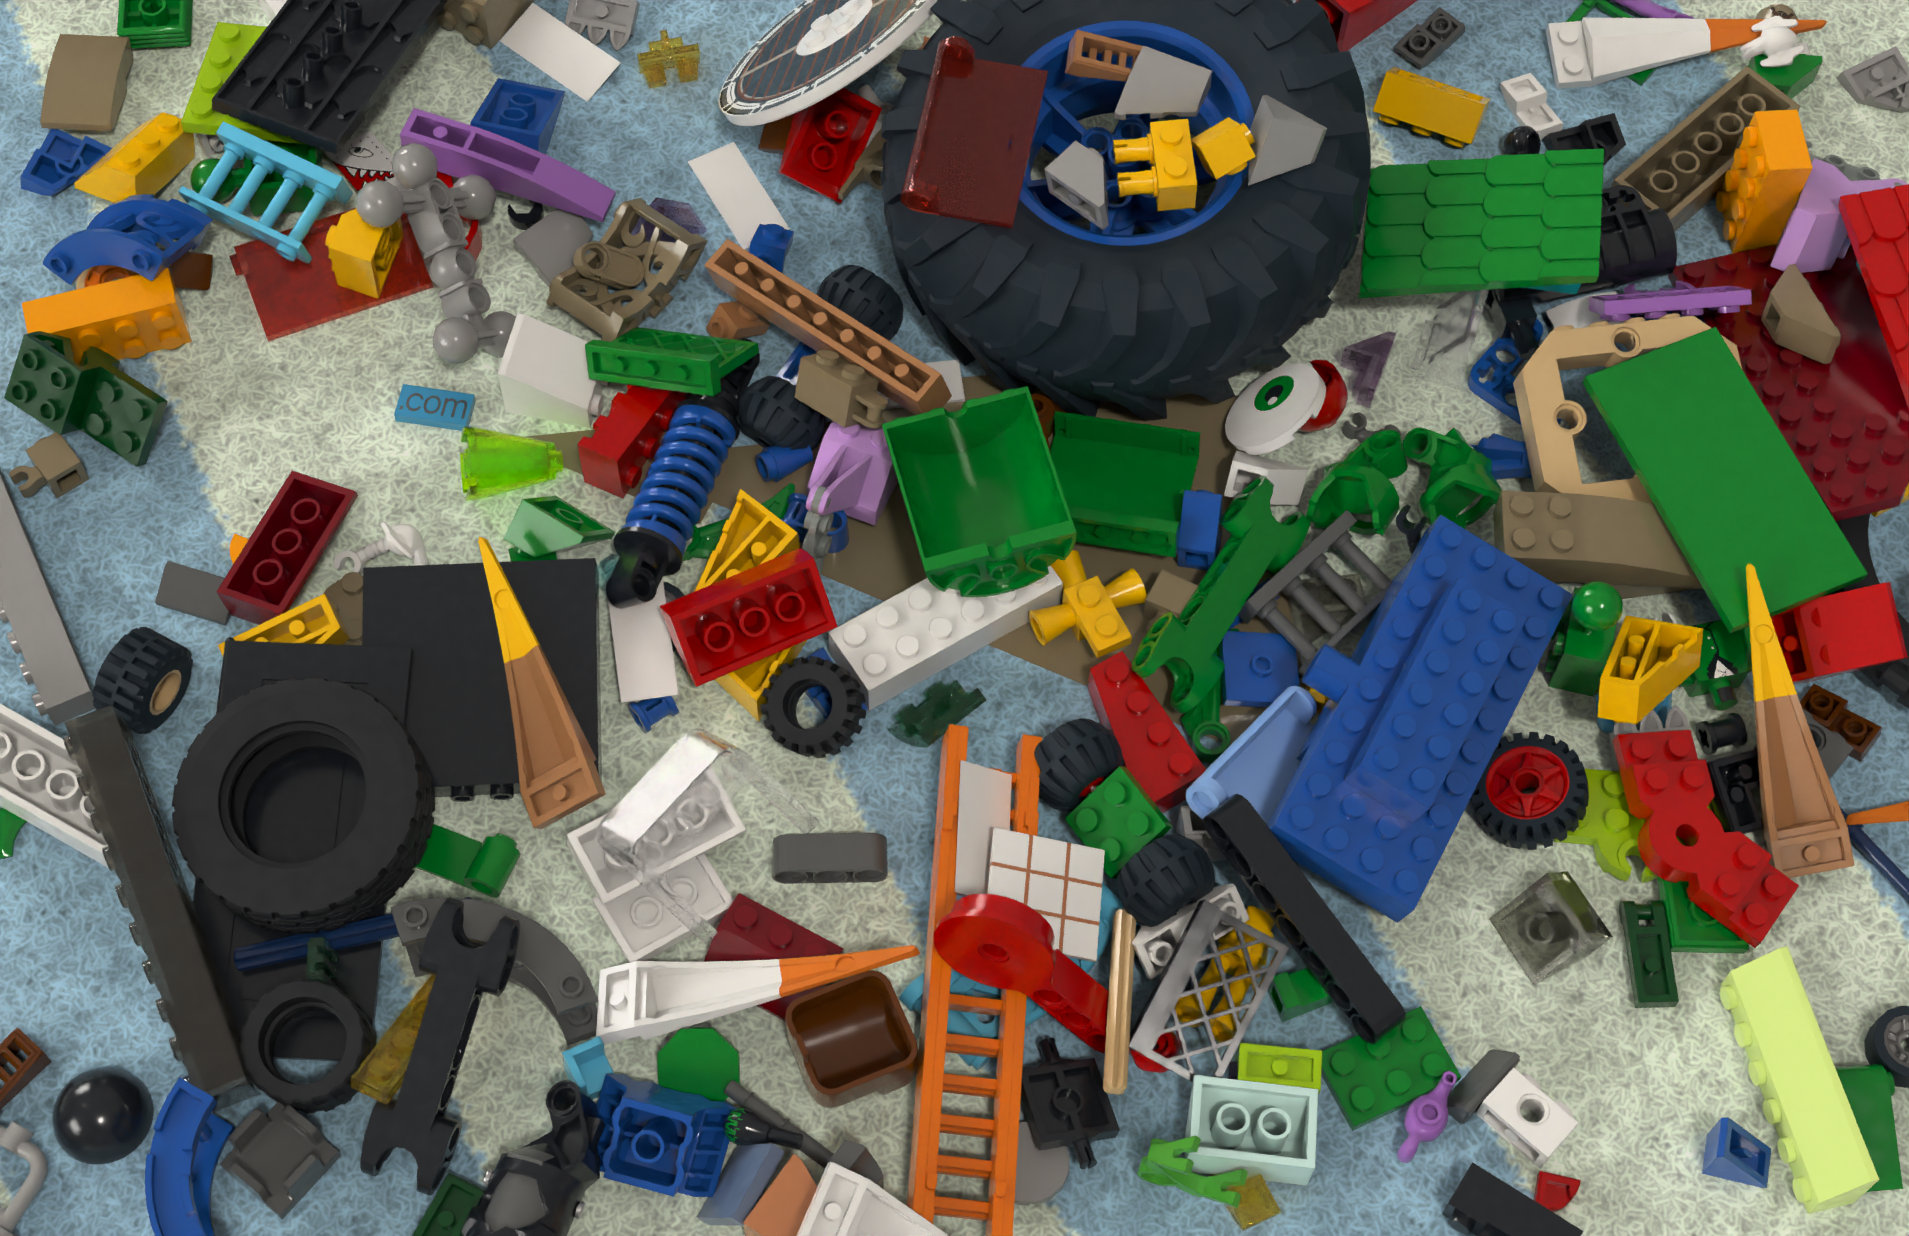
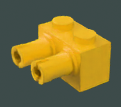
(1171, 161)

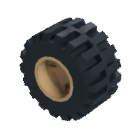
(143, 679)

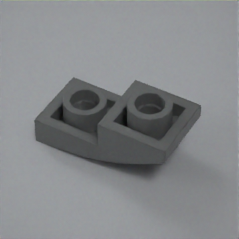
(1431, 39)

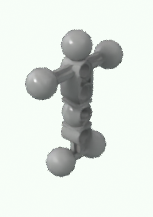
(440, 234)

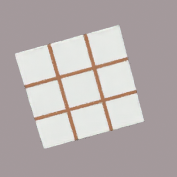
(1056, 881)

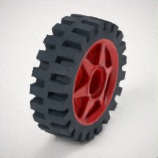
(1534, 816)

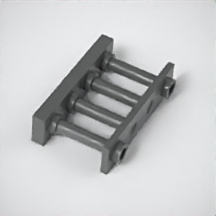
(1314, 560)

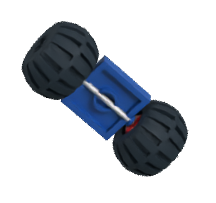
(768, 405)

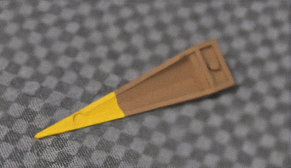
(551, 748)
(1797, 801)

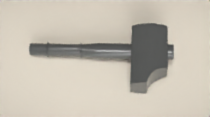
(849, 1155)

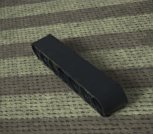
(1304, 919)

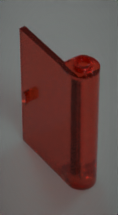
(964, 133)
(306, 295)

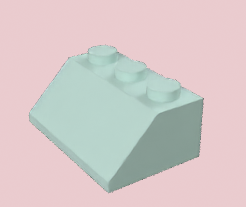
(1253, 1129)

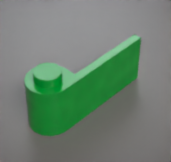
(470, 863)
(1869, 1095)

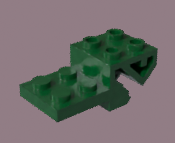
(85, 396)

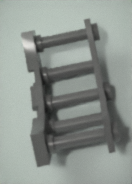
(540, 965)

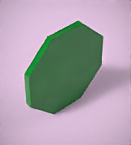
(699, 1063)

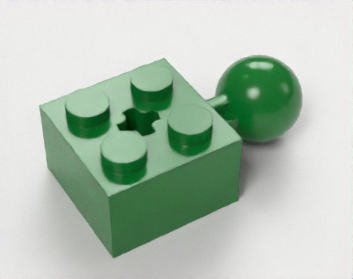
(269, 185)
(1584, 638)

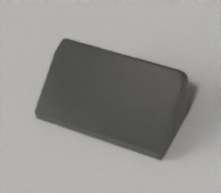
(192, 593)
(1479, 1083)

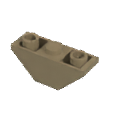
(1799, 319)

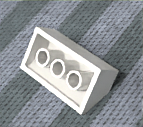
(612, 881)

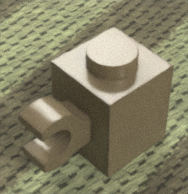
(53, 466)
(1167, 595)

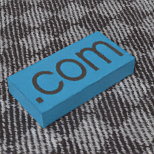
(434, 407)

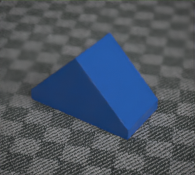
(1736, 1155)

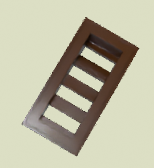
(26, 1071)

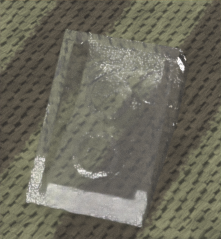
(1449, 341)

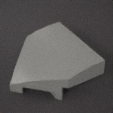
(1879, 81)

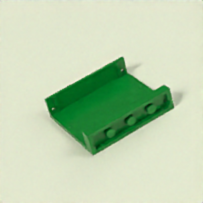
(1124, 480)

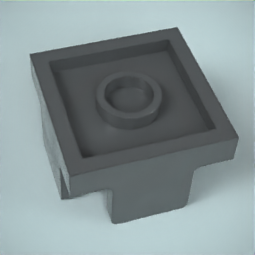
(278, 1157)

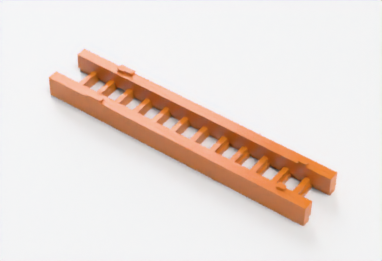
(935, 1041)

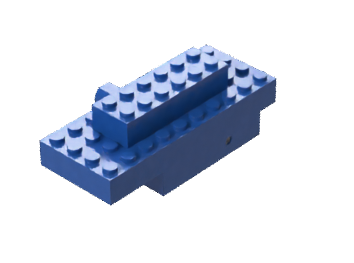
(1414, 717)

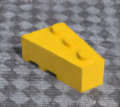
(1646, 667)

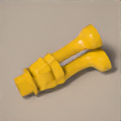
(1233, 964)

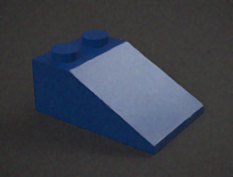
(520, 113)

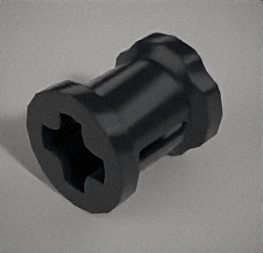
(1721, 733)

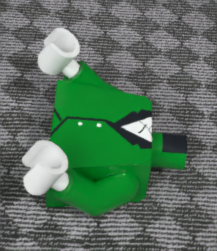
(1722, 663)

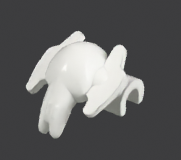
(1775, 42)
(399, 539)

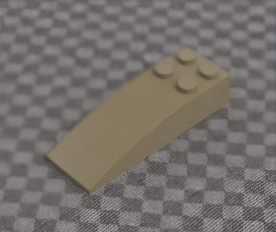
(1590, 539)

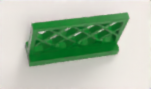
(667, 360)

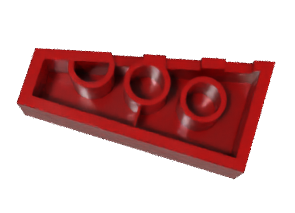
(627, 438)
(1148, 738)

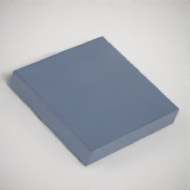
(741, 1184)

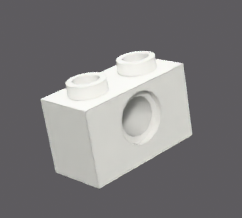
(1534, 1140)

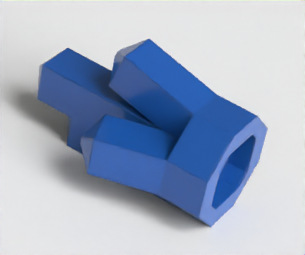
(1507, 456)

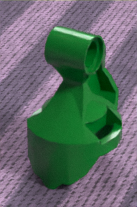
(1456, 476)
(1362, 485)

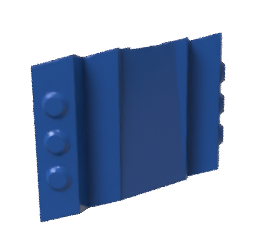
(661, 1137)

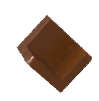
(192, 270)

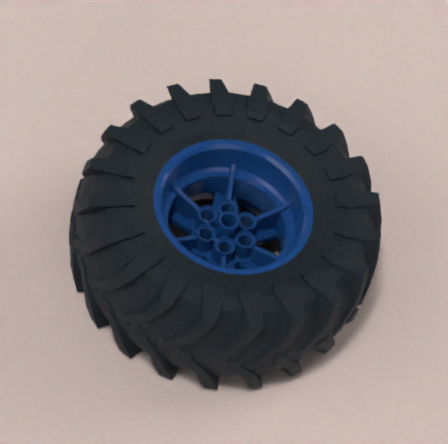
(1158, 309)

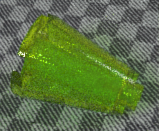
(504, 462)

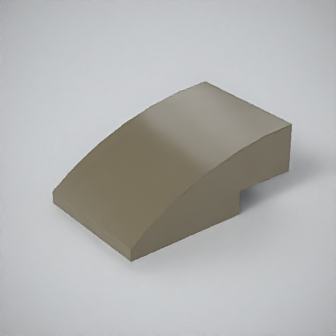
(86, 82)

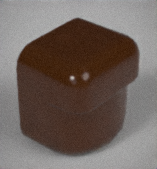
(852, 1040)

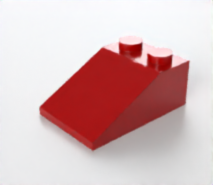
(828, 142)

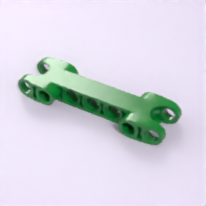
(1191, 639)

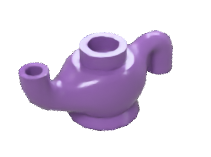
(1426, 1117)

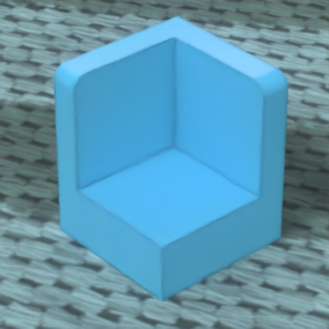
(587, 1066)

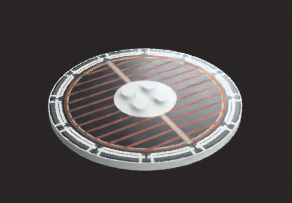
(815, 55)

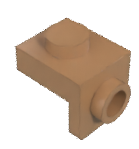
(736, 321)

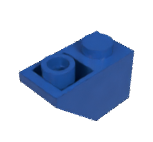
(1200, 529)

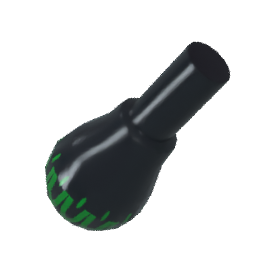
(748, 1128)

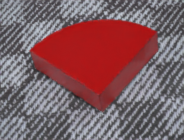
(1555, 1190)

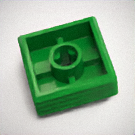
(155, 22)

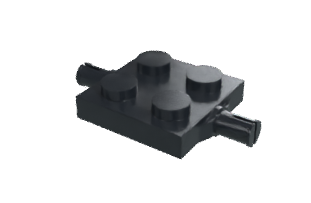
(1067, 1104)

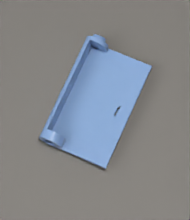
(1260, 759)

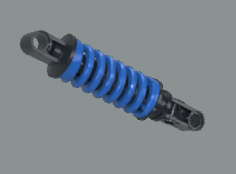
(676, 484)

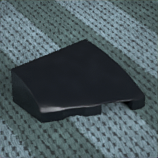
(1594, 133)

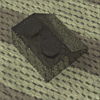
(1550, 926)

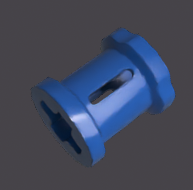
(651, 711)

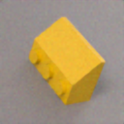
(1430, 106)
(141, 160)
(362, 253)

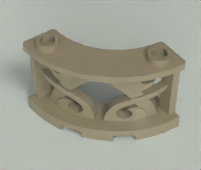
(606, 310)

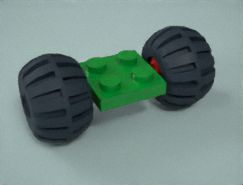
(1113, 813)

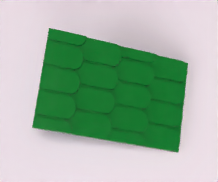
(1483, 224)

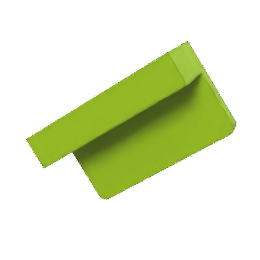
(1279, 1065)

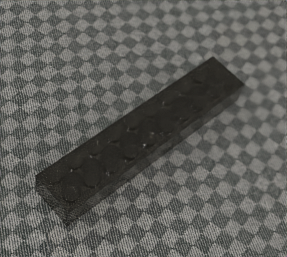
(160, 905)

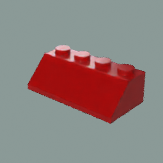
(749, 616)

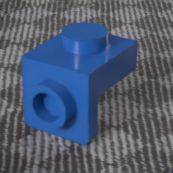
(771, 244)

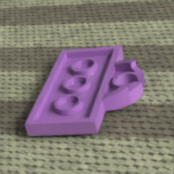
(1681, 299)

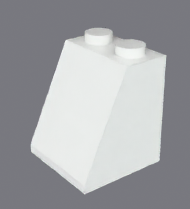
(548, 375)

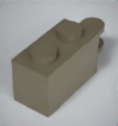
(839, 390)

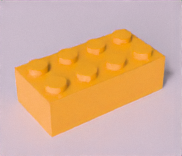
(1764, 180)
(116, 316)

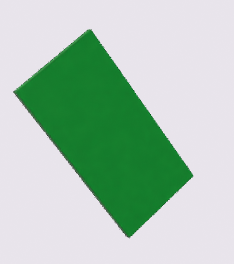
(1723, 477)

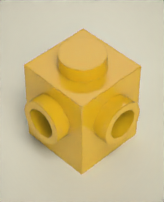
(1224, 148)

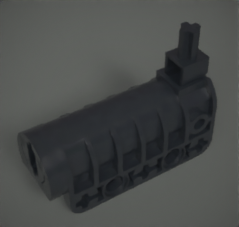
(1632, 249)

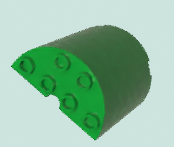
(982, 494)

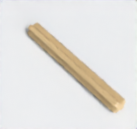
(1119, 1003)

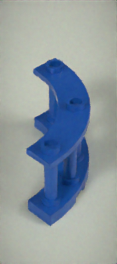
(184, 1162)

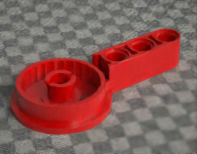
(1012, 949)

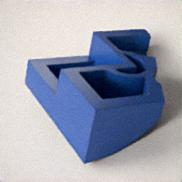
(60, 162)

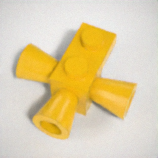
(1089, 607)

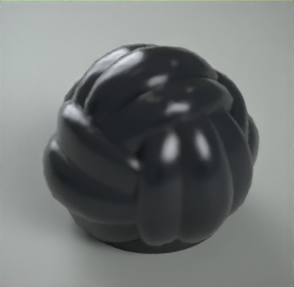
(1522, 141)

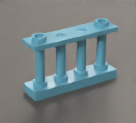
(266, 160)

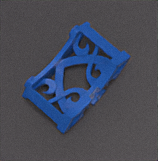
(127, 235)

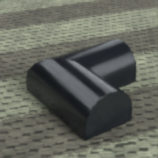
(1732, 784)

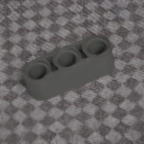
(830, 858)

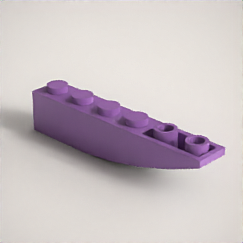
(507, 165)

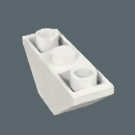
(1157, 943)

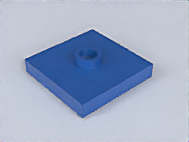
(1256, 668)

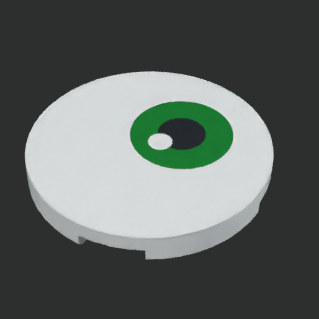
(1275, 408)

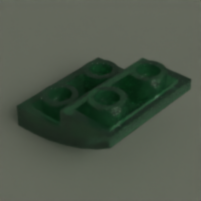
(930, 719)

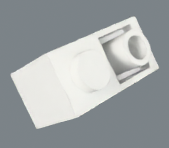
(1286, 477)

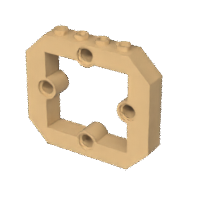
(1543, 402)

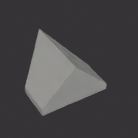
(1282, 140)

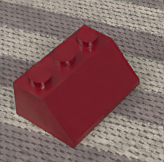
(759, 933)

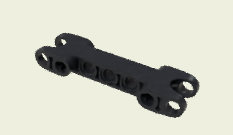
(418, 1115)

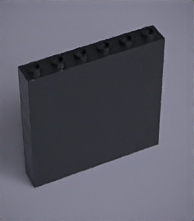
(458, 673)

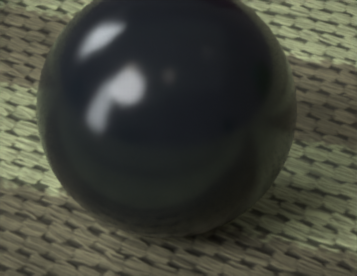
(102, 1115)

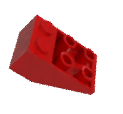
(1840, 633)

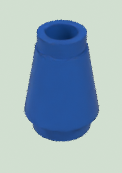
(779, 462)

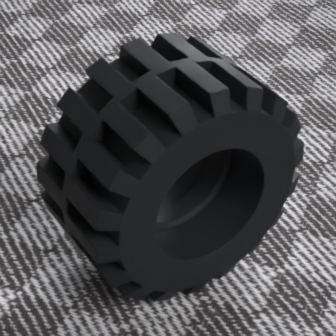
(784, 697)

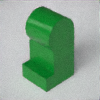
(1297, 994)

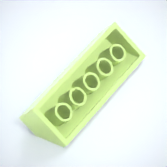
(1798, 1082)

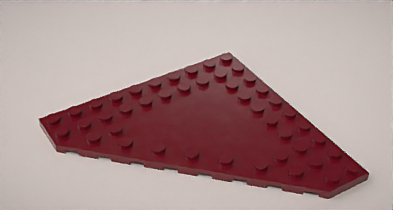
(1839, 416)

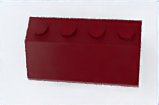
(284, 548)

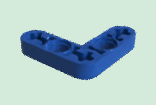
(1502, 379)

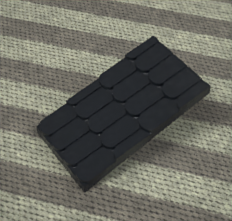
(324, 66)

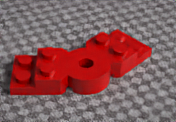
(1724, 870)

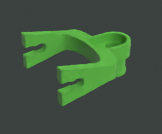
(1166, 1169)

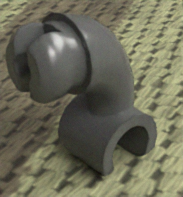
(1361, 432)

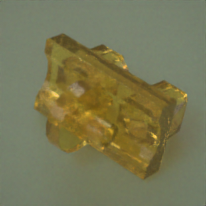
(668, 55)

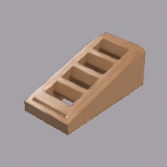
(1092, 68)

